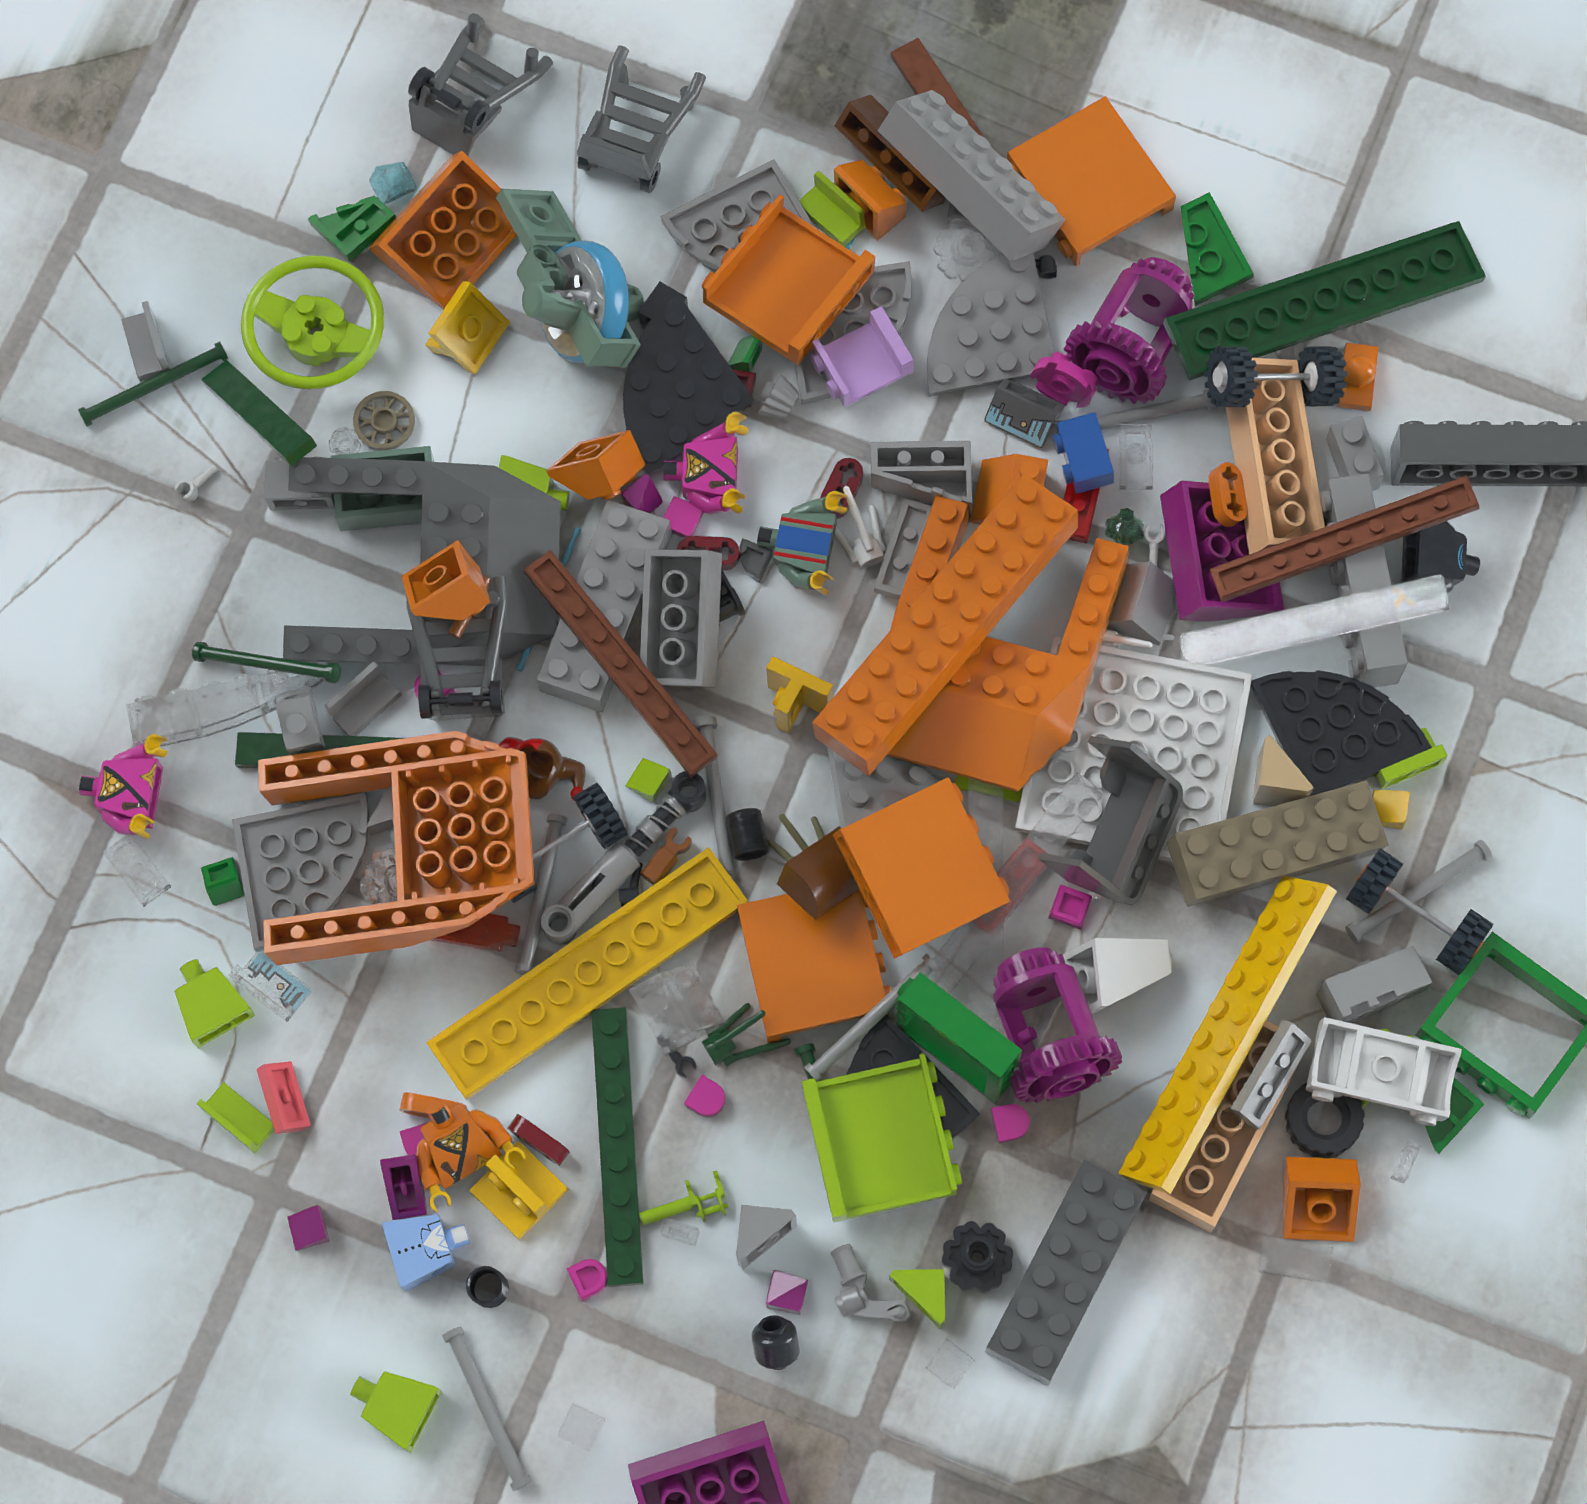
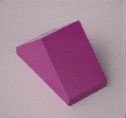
(404, 1187)

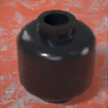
(775, 1342)

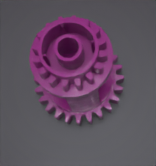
(1117, 355)
(1063, 1065)

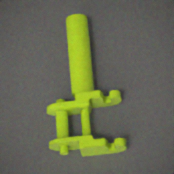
(686, 1204)

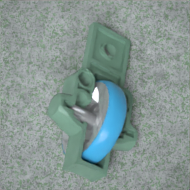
(572, 283)

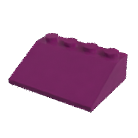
(1201, 543)
(716, 1470)

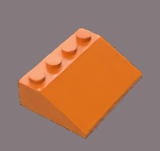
(447, 231)

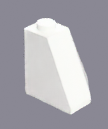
(1118, 967)

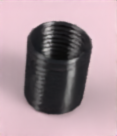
(747, 834)
(472, 1279)

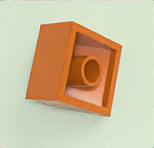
(867, 187)
(599, 466)
(998, 477)
(446, 585)
(1320, 1198)

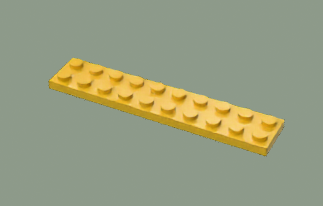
(587, 973)
(1227, 1033)

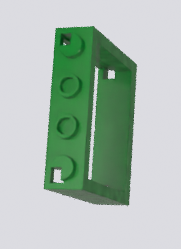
(1543, 983)
(956, 1037)

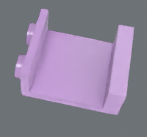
(863, 360)

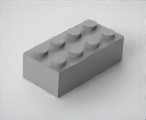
(681, 616)

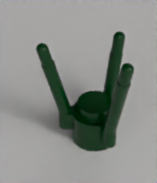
(720, 1042)

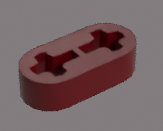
(836, 478)
(713, 544)
(538, 1140)

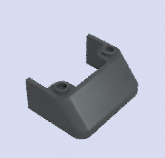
(1130, 828)

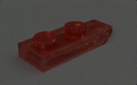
(487, 933)

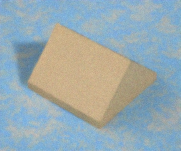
(1278, 777)

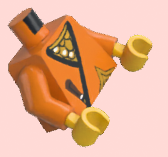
(458, 1145)

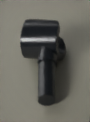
(1046, 266)
(629, 894)
(677, 1058)

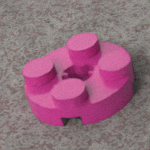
(1064, 380)

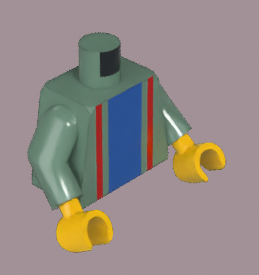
(805, 541)

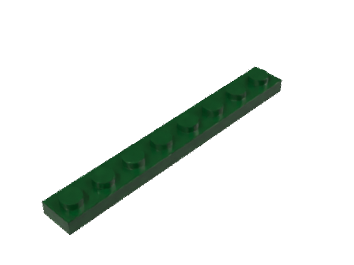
(617, 1147)

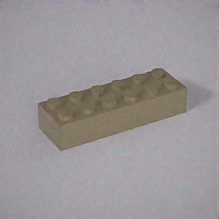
(1276, 843)

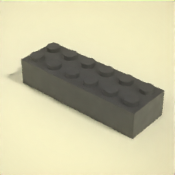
(1490, 454)
(1065, 1272)

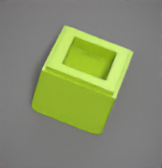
(649, 779)

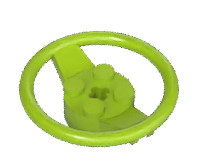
(298, 318)

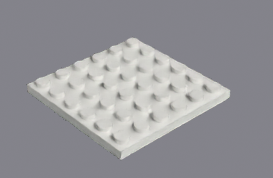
(1171, 710)

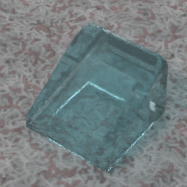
(392, 182)

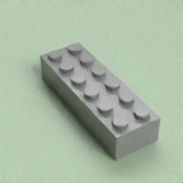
(971, 175)
(614, 582)
(1379, 650)

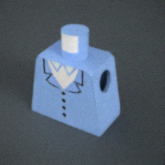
(422, 1248)

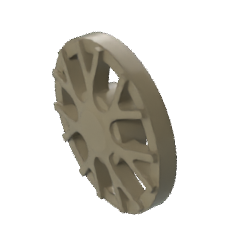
(384, 420)

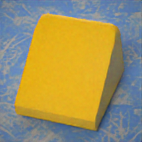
(1392, 807)

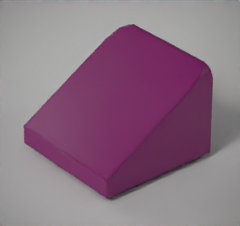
(308, 1228)

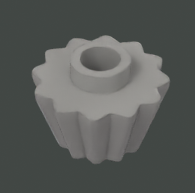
(778, 398)

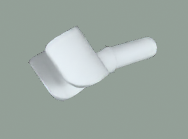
(194, 484)
(1154, 543)

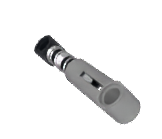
(620, 861)

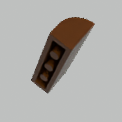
(818, 877)

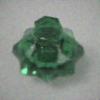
(1124, 527)

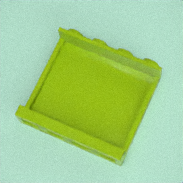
(881, 1139)

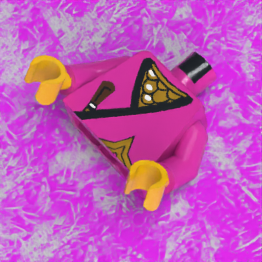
(711, 468)
(128, 787)

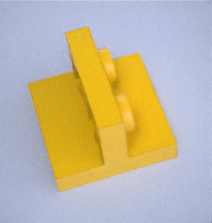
(467, 328)
(794, 690)
(518, 1194)

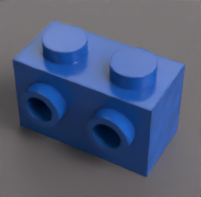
(1084, 452)

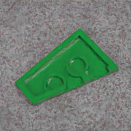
(1211, 250)

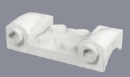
(1383, 1069)

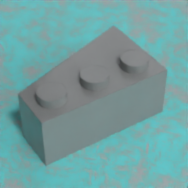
(923, 470)
(1374, 985)

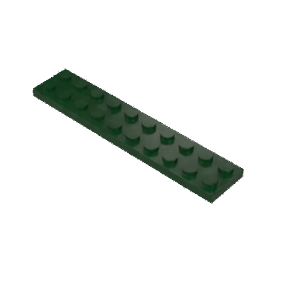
(1327, 297)

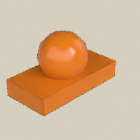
(1361, 373)

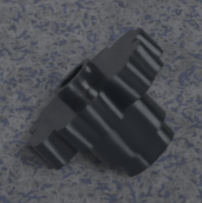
(972, 1239)

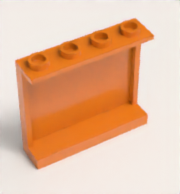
(1093, 177)
(786, 281)
(922, 867)
(810, 968)

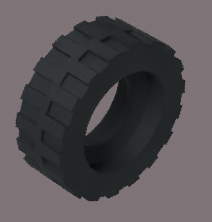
(1319, 1144)

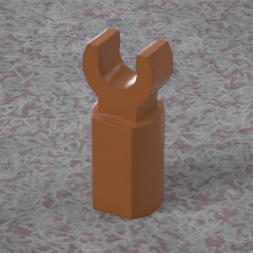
(665, 858)

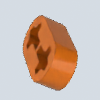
(1227, 494)
(416, 1104)

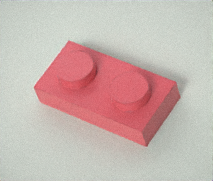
(283, 1097)

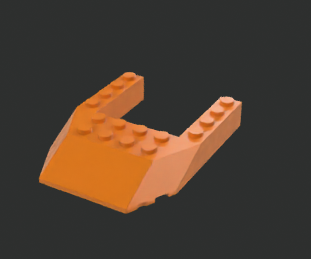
(1007, 700)
(456, 839)

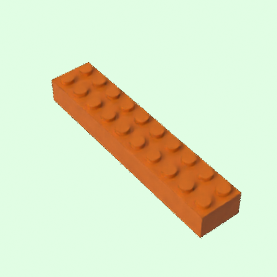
(945, 624)

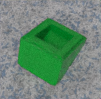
(746, 354)
(222, 881)

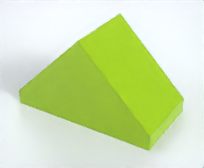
(924, 1289)

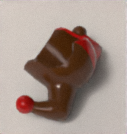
(546, 766)

